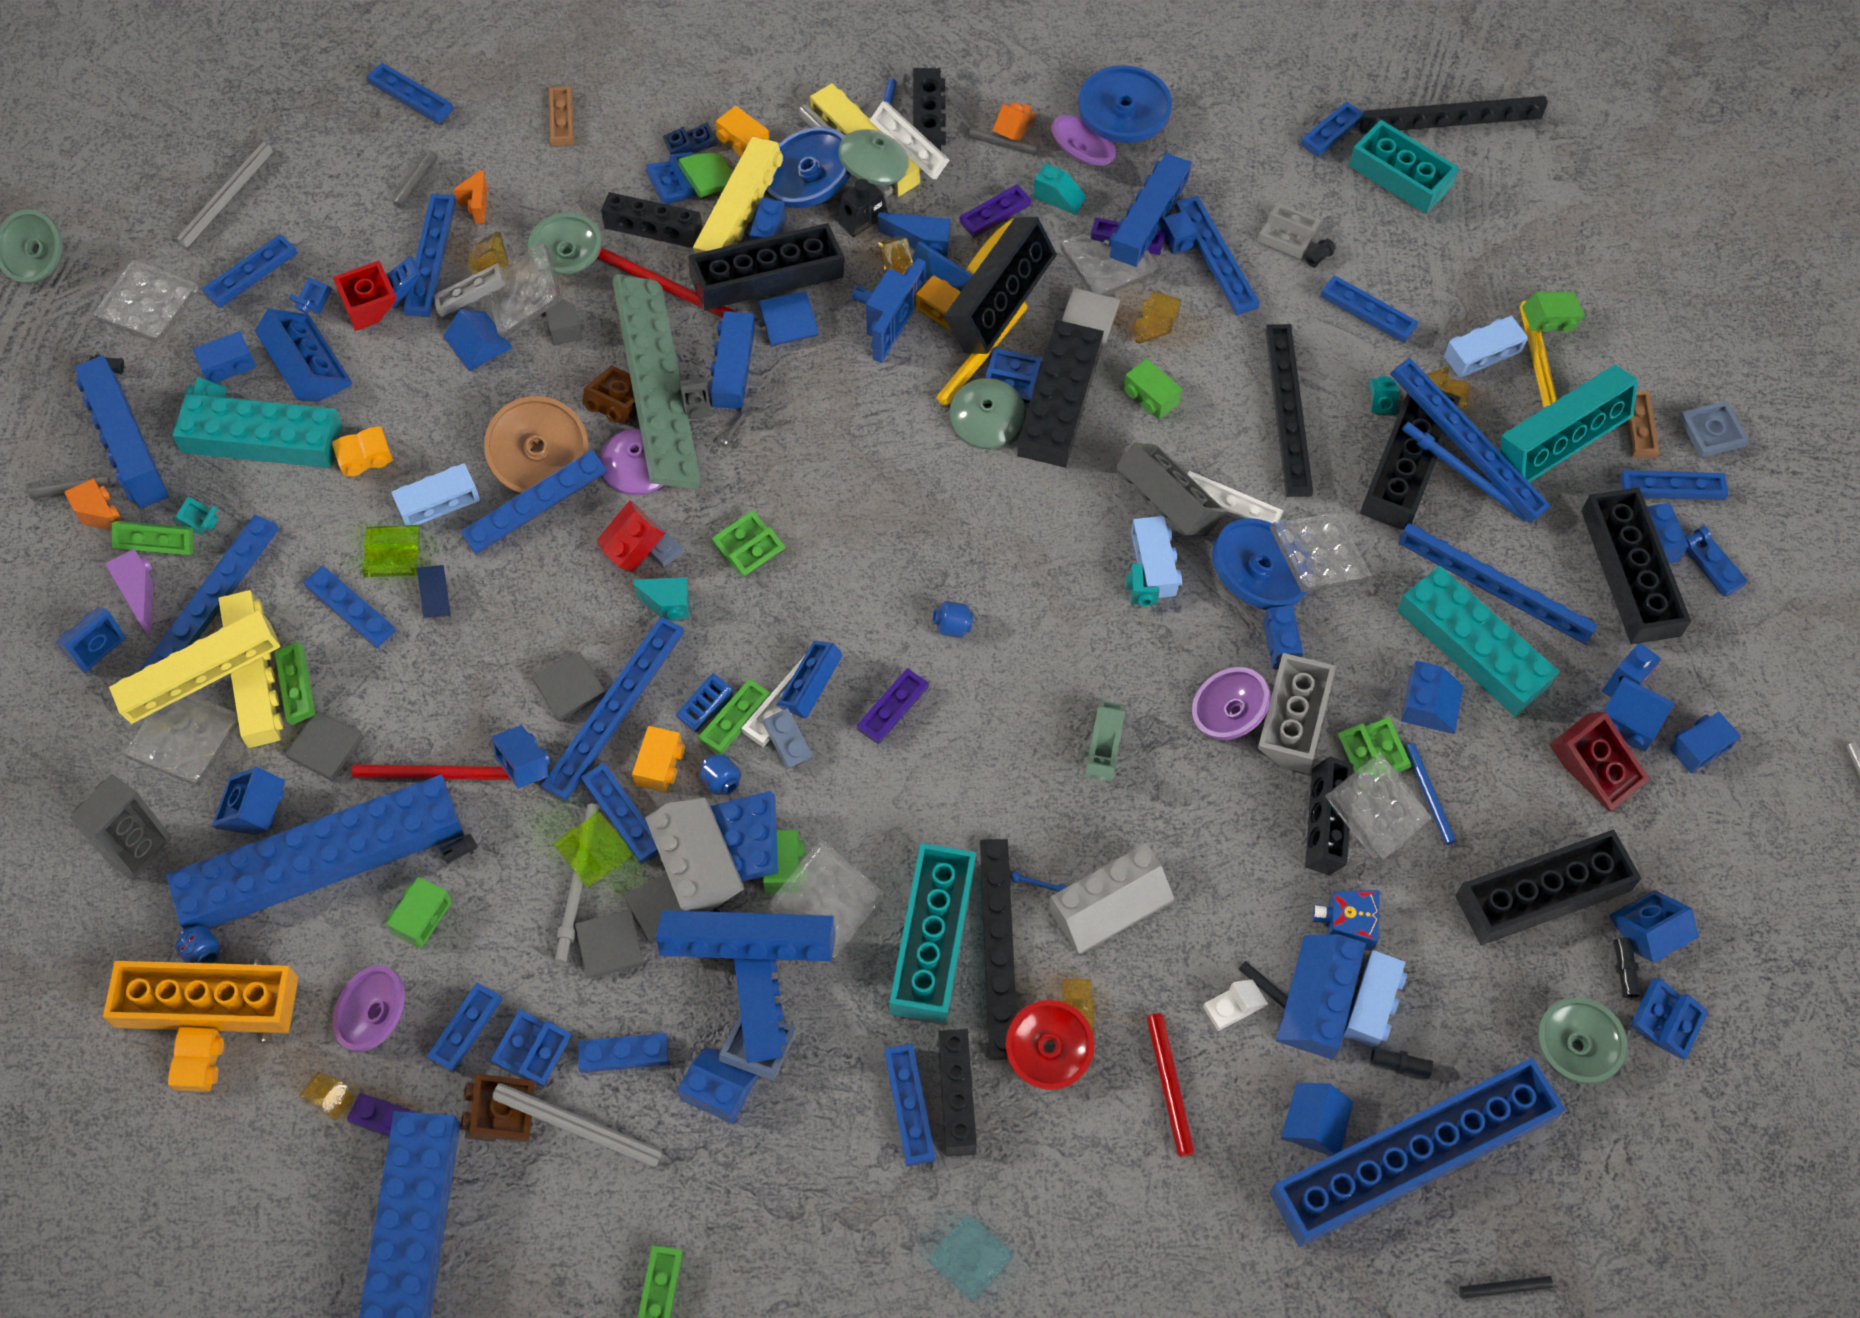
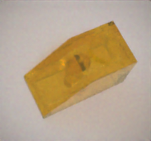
(488, 253)
(895, 254)

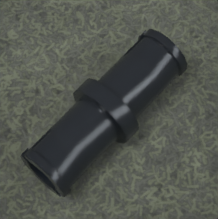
(1627, 967)
(1401, 1062)

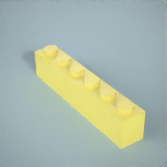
(847, 117)
(740, 196)
(194, 667)
(252, 683)

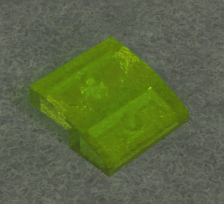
(391, 551)
(593, 849)

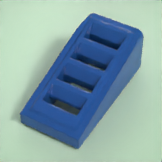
(400, 281)
(718, 703)

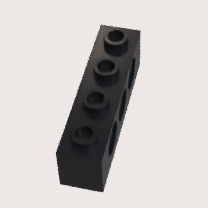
(928, 104)
(651, 220)
(1327, 831)
(957, 1092)

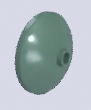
(873, 157)
(571, 235)
(19, 244)
(987, 426)
(1593, 1029)

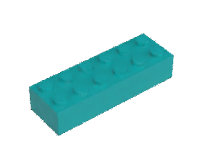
(1571, 423)
(257, 430)
(1477, 641)
(932, 934)

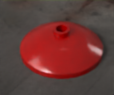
(1053, 1023)

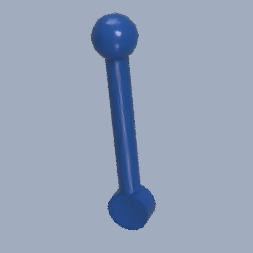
(1016, 877)

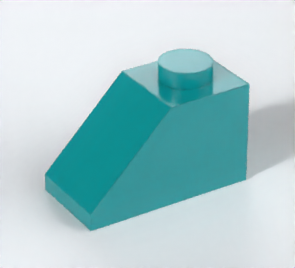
(1058, 189)
(665, 596)

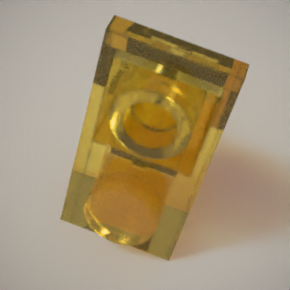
(1158, 317)

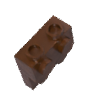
(611, 395)
(491, 1119)

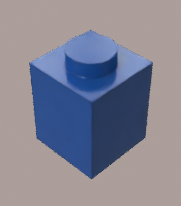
(1179, 232)

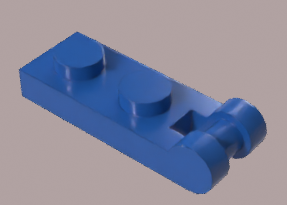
(1714, 562)

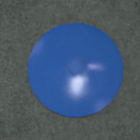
(1125, 104)
(809, 168)
(1254, 565)

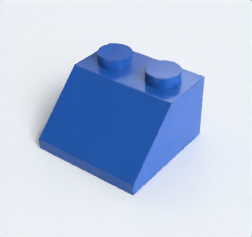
(91, 639)
(1432, 698)
(1637, 713)
(249, 802)
(1656, 925)
(716, 1086)

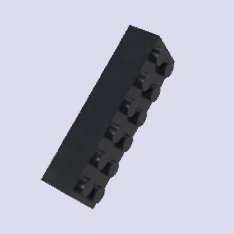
(766, 266)
(1000, 285)
(1060, 393)
(1403, 468)
(1635, 566)
(1547, 887)

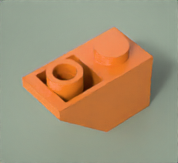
(1014, 120)
(91, 505)

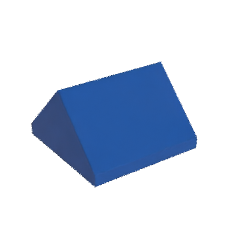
(475, 338)
(1318, 1117)

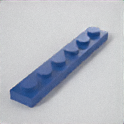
(430, 254)
(1219, 257)
(533, 502)

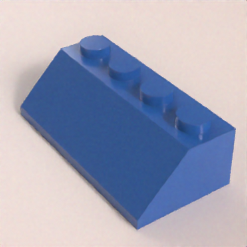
(302, 355)
(1321, 994)

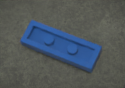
(1332, 129)
(464, 1027)
(623, 1052)

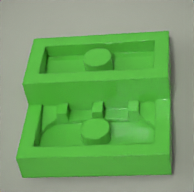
(706, 172)
(747, 544)
(1365, 742)

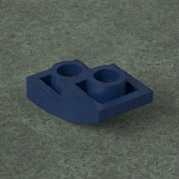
(690, 141)
(433, 591)

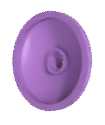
(1082, 143)
(626, 470)
(1225, 695)
(369, 1008)

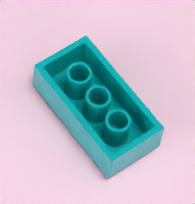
(1403, 166)

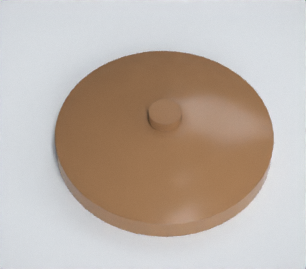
(532, 441)

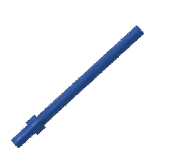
(1427, 441)

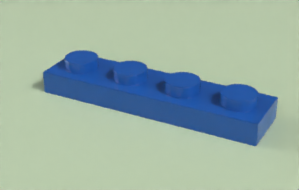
(410, 93)
(249, 271)
(1369, 309)
(1676, 484)
(349, 606)
(621, 812)
(909, 1105)

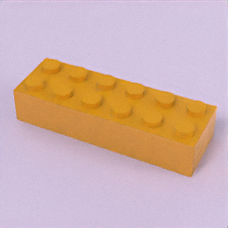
(201, 996)

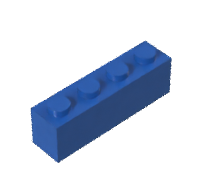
(732, 360)
(759, 1010)

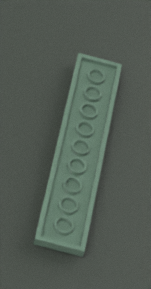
(656, 382)

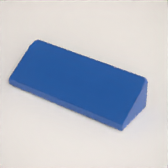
(941, 267)
(810, 678)

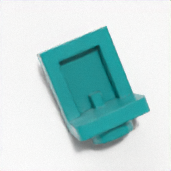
(206, 388)
(1384, 395)
(197, 516)
(1139, 594)

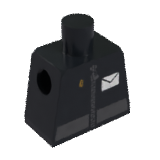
(861, 207)

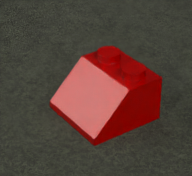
(365, 294)
(630, 537)

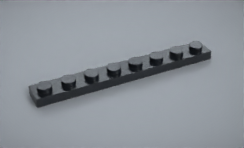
(1457, 114)
(1288, 411)
(997, 944)

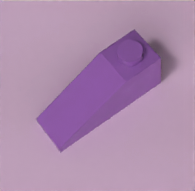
(136, 585)

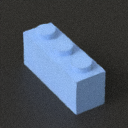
(1485, 346)
(435, 495)
(1154, 552)
(1375, 999)

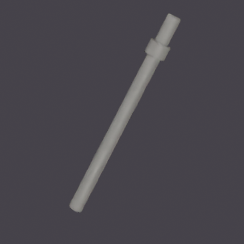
(566, 932)

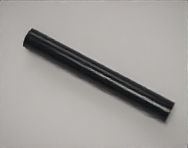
(1264, 984)
(1506, 1287)

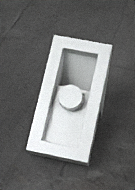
(1235, 1004)

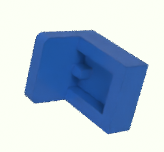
(312, 297)

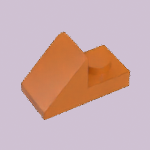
(474, 194)

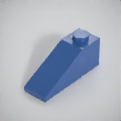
(928, 230)

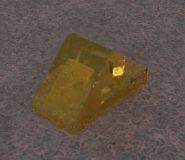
(1455, 387)
(1079, 995)
(327, 1095)

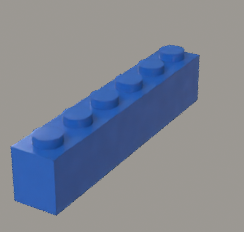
(1150, 207)
(746, 935)

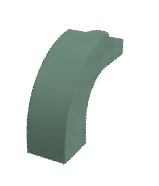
(1105, 741)

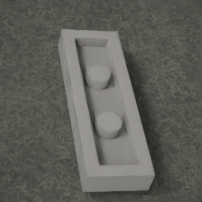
(469, 290)

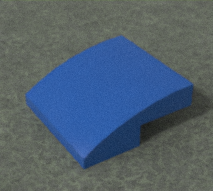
(669, 180)
(788, 318)
(1015, 369)
(1669, 1018)
(530, 1048)

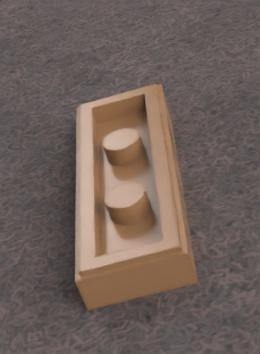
(561, 116)
(1642, 428)

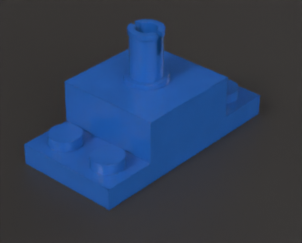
(890, 306)

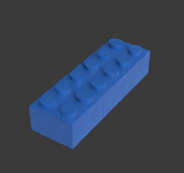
(120, 433)

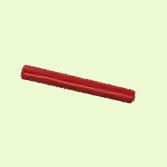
(1170, 1085)

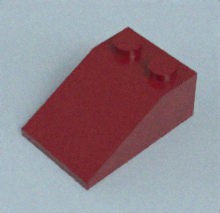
(1600, 759)

